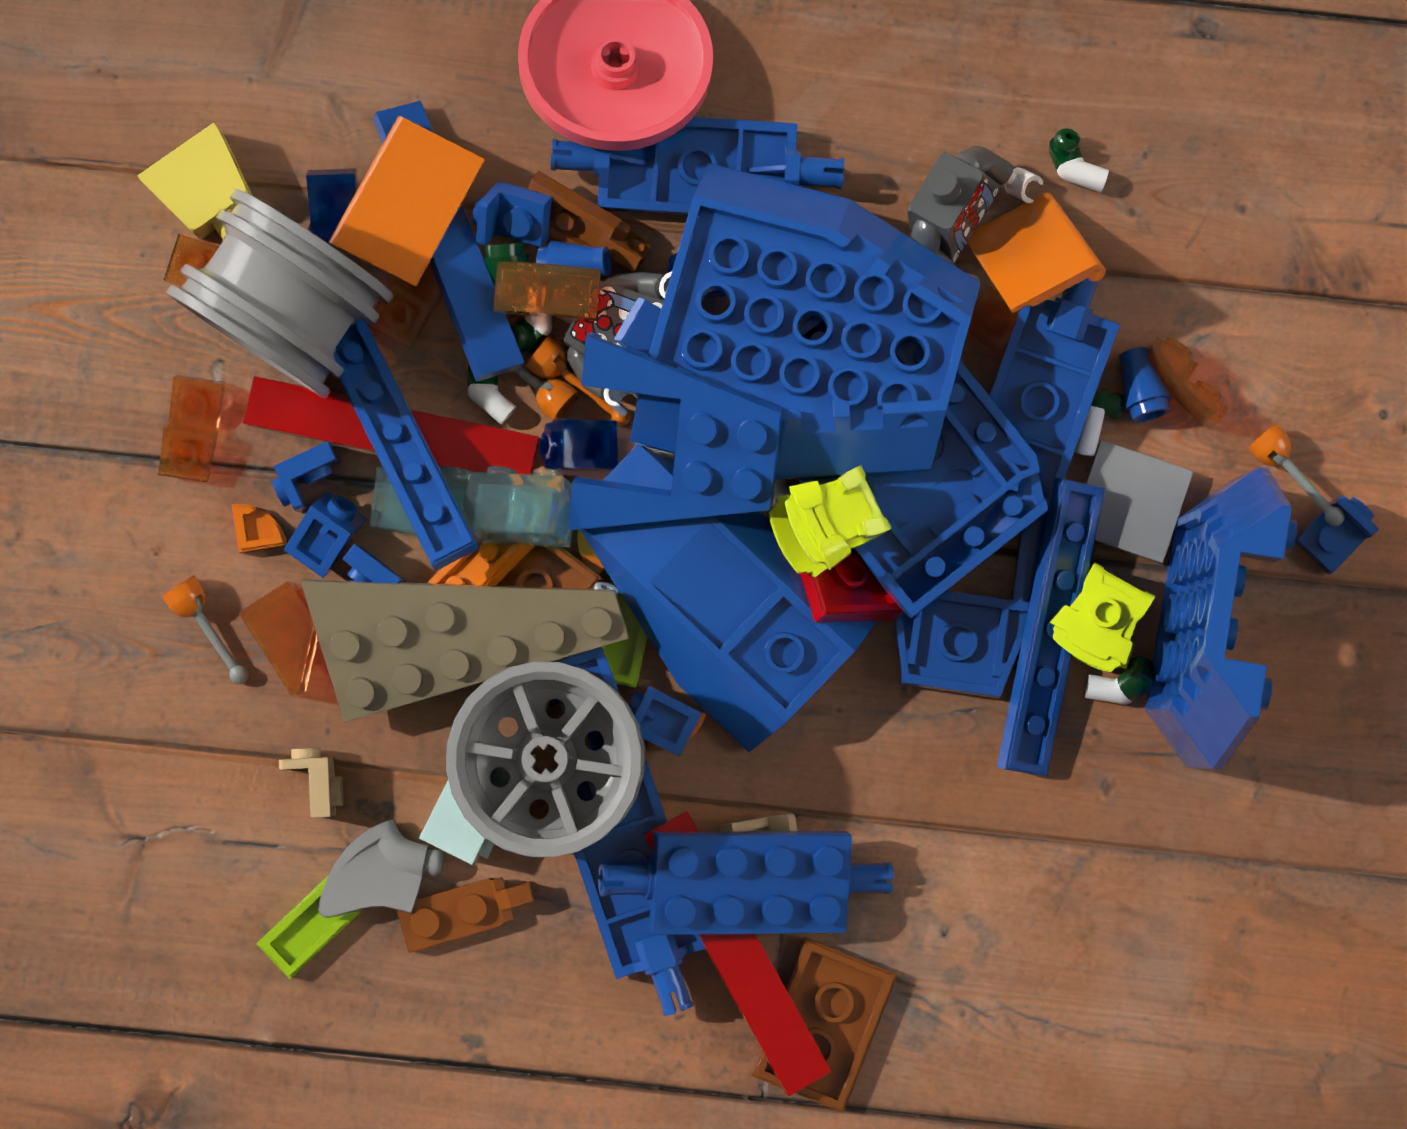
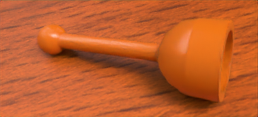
(551, 361)

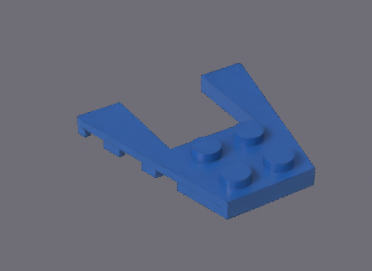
(721, 454)
(970, 639)

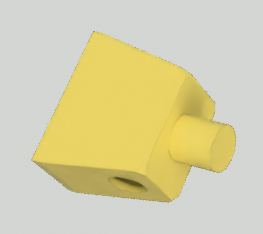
(198, 181)

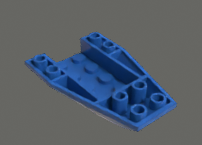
(722, 608)

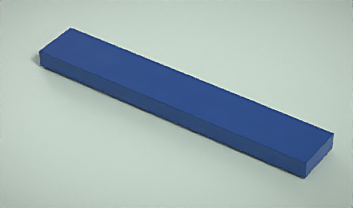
(465, 280)
(402, 449)
(1042, 661)

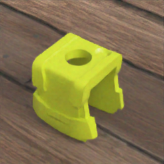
(825, 521)
(1101, 620)

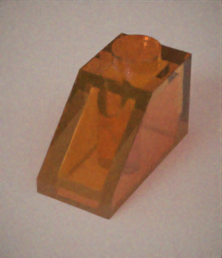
(285, 634)

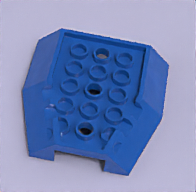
(796, 256)
(1199, 695)

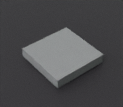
(1138, 501)

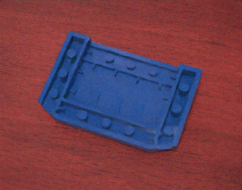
(961, 510)

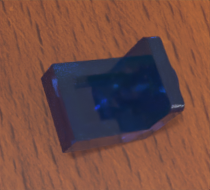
(328, 198)

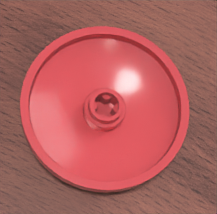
(615, 69)

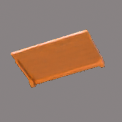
(406, 201)
(1034, 253)

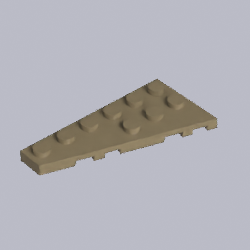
(427, 639)

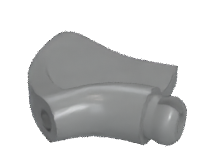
(378, 872)

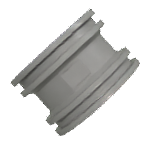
(280, 292)
(479, 748)

